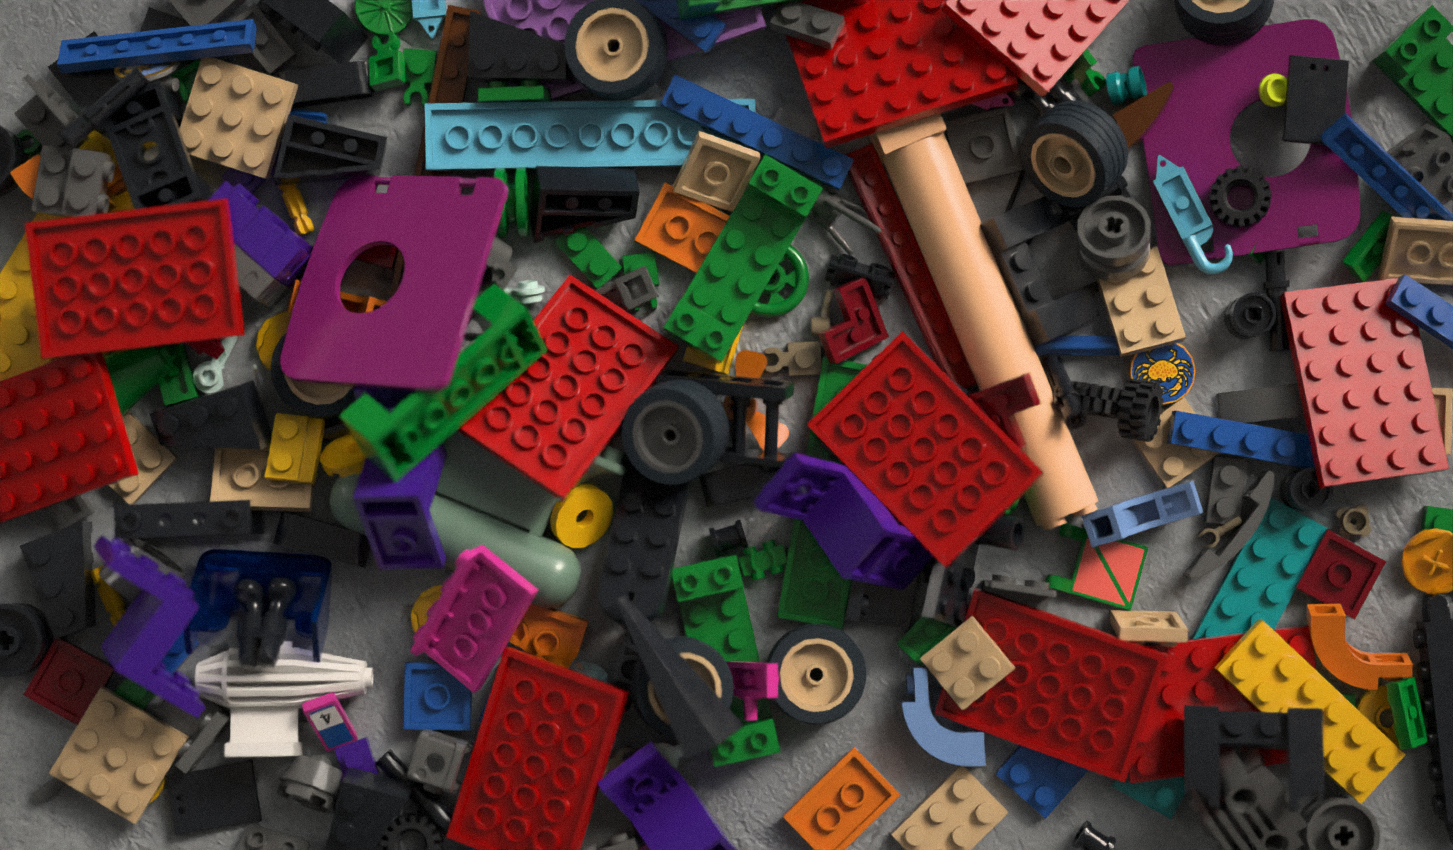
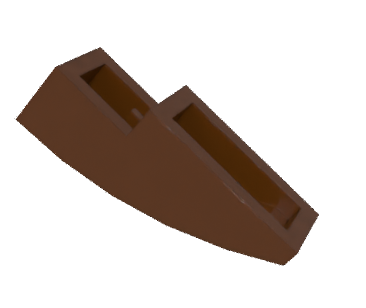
(1143, 114)

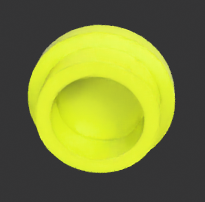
(1273, 90)

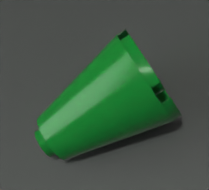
(137, 372)

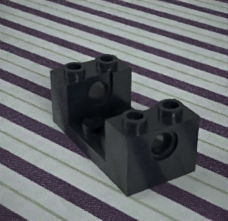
(147, 121)

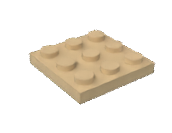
(236, 116)
(118, 755)

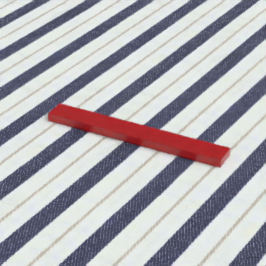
(908, 263)

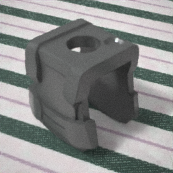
(452, 751)

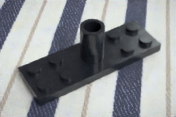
(950, 587)

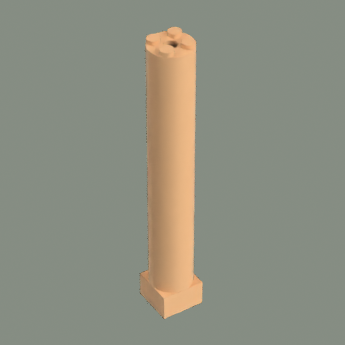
(982, 306)

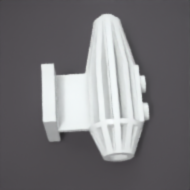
(269, 699)

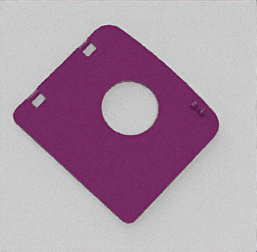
(1195, 131)
(421, 328)

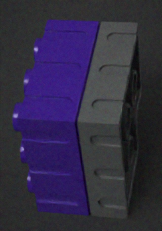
(265, 248)

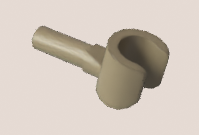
(822, 323)
(1220, 531)

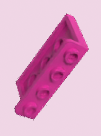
(474, 616)

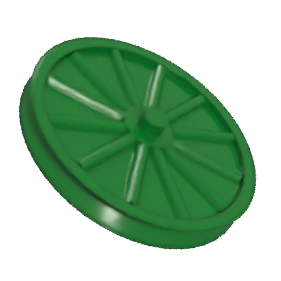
(384, 15)

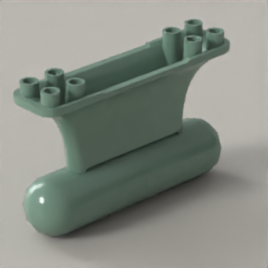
(493, 505)

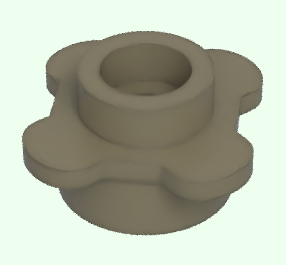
(1362, 525)

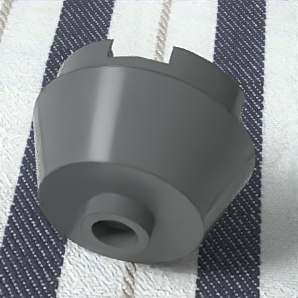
(311, 783)

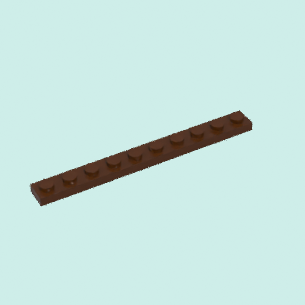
(447, 87)

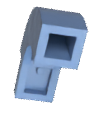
(1142, 513)
(948, 745)

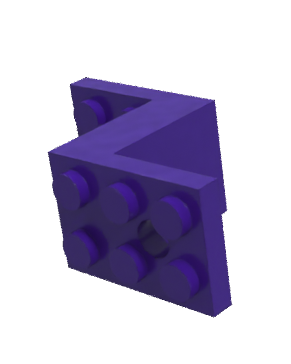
(400, 508)
(845, 521)
(150, 625)
(663, 805)

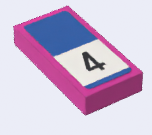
(330, 721)

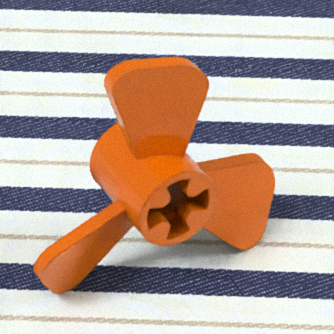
(753, 365)

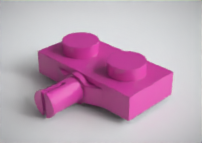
(753, 682)

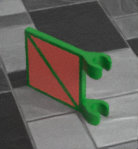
(1102, 572)

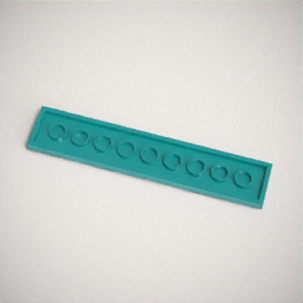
(1252, 589)

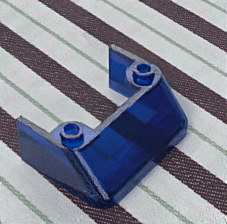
(222, 568)

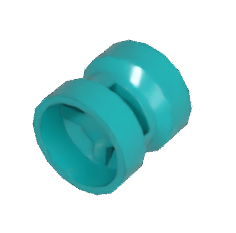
(1126, 85)

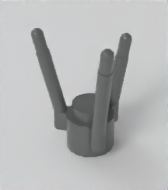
(831, 207)

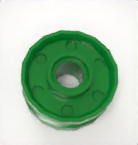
(517, 203)

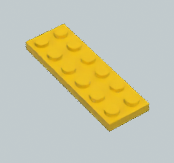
(1278, 679)

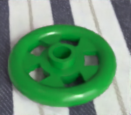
(797, 279)

